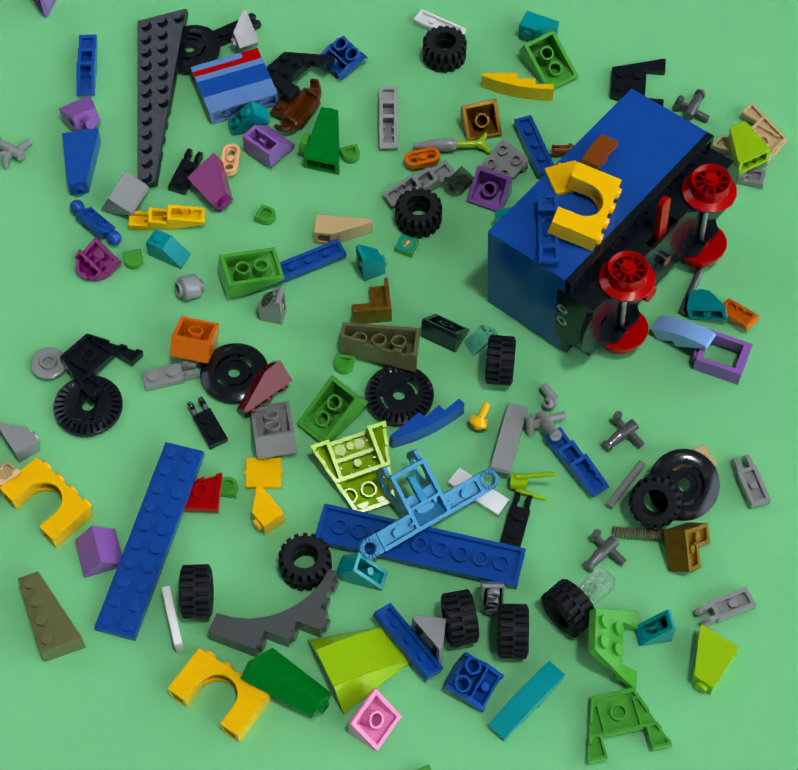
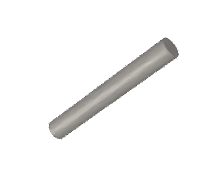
(625, 485)

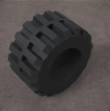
(444, 49)
(414, 201)
(500, 360)
(651, 518)
(299, 547)
(196, 591)
(567, 607)
(461, 617)
(513, 631)

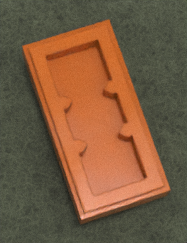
(740, 315)

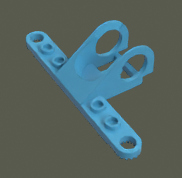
(424, 506)

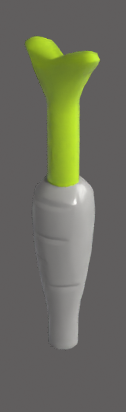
(452, 144)

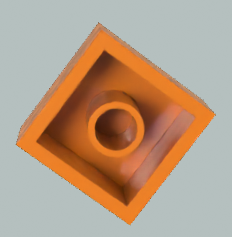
(194, 339)

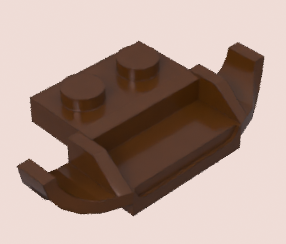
(299, 109)

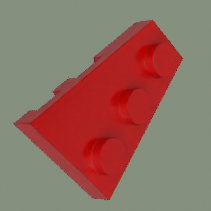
(205, 495)

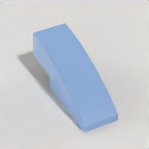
(682, 332)

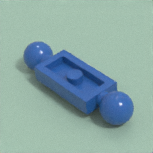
(95, 222)

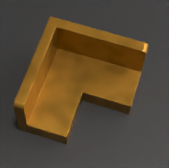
(377, 310)
(683, 545)

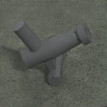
(692, 108)
(624, 431)
(605, 548)

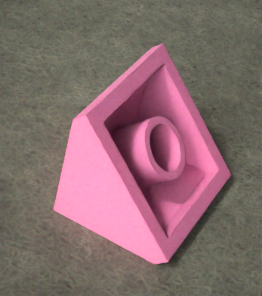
(374, 720)

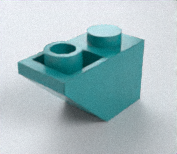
(247, 117)

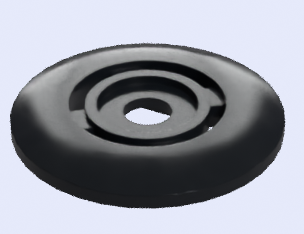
(204, 50)
(221, 362)
(393, 379)
(105, 413)
(702, 477)

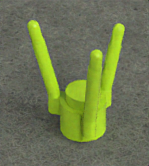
(519, 481)

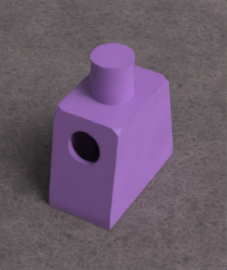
(80, 114)

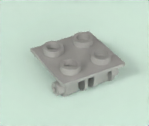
(506, 160)

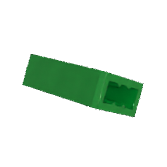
(323, 146)
(286, 682)

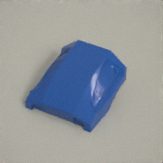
(346, 57)
(472, 681)

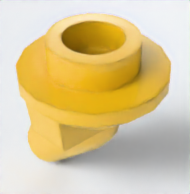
(479, 421)

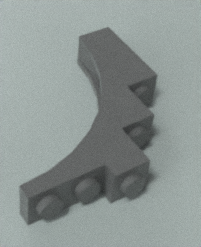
(282, 628)

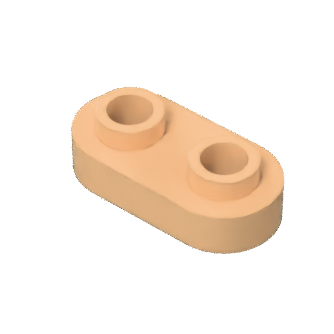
(230, 162)

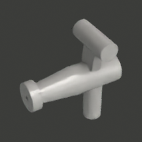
(10, 151)
(546, 422)

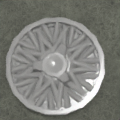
(47, 364)

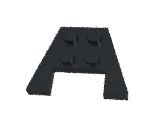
(290, 66)
(634, 77)
(91, 355)

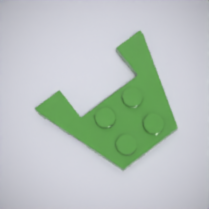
(606, 641)
(620, 714)

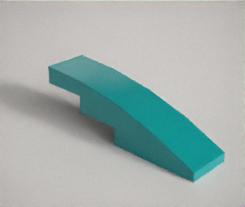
(527, 700)

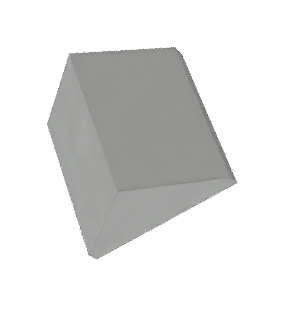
(125, 195)
(432, 633)

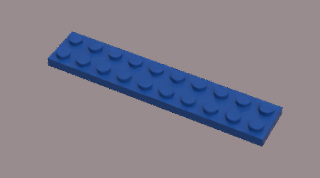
(149, 542)
(428, 549)

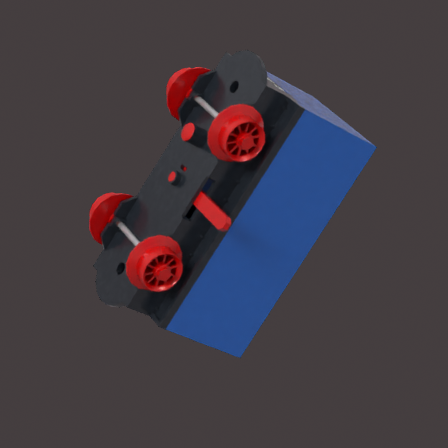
(664, 213)

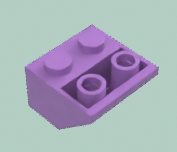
(266, 144)

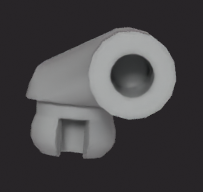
(550, 397)

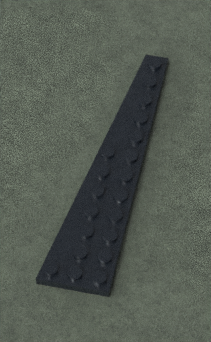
(157, 75)

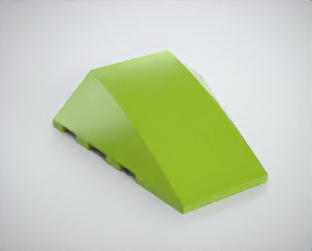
(354, 463)
(358, 662)

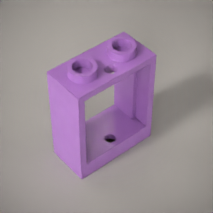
(720, 370)

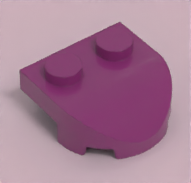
(96, 261)

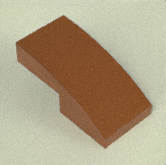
(599, 151)

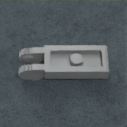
(169, 375)
(751, 482)
(726, 607)

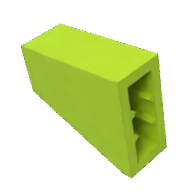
(747, 147)
(711, 659)

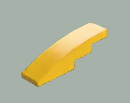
(511, 85)
(166, 219)

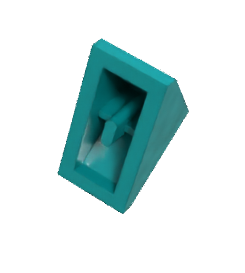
(656, 629)

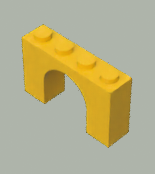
(586, 230)
(37, 478)
(206, 669)

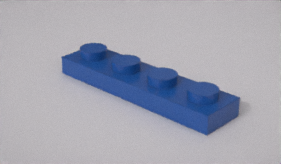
(533, 144)
(312, 260)
(408, 641)

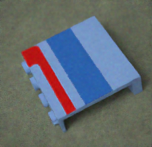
(234, 82)

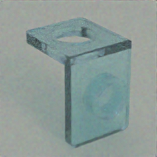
(479, 339)

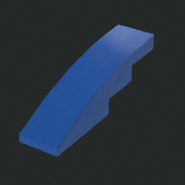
(87, 65)
(421, 426)
(577, 464)

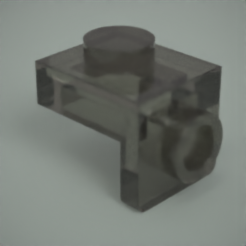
(459, 181)

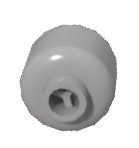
(189, 287)

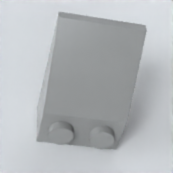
(273, 430)

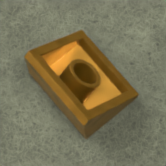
(480, 118)

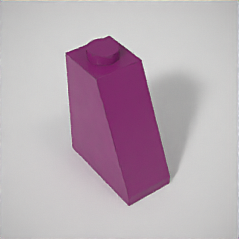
(212, 182)

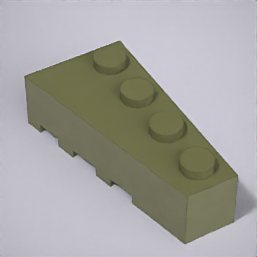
(382, 344)
(50, 623)

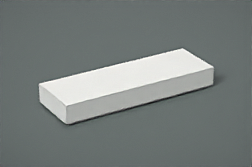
(428, 21)
(490, 501)
(172, 618)

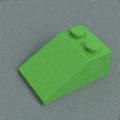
(548, 60)
(249, 271)
(332, 410)

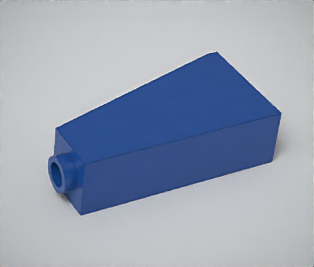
(81, 155)

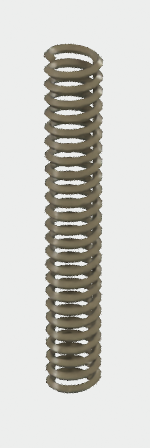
(637, 530)

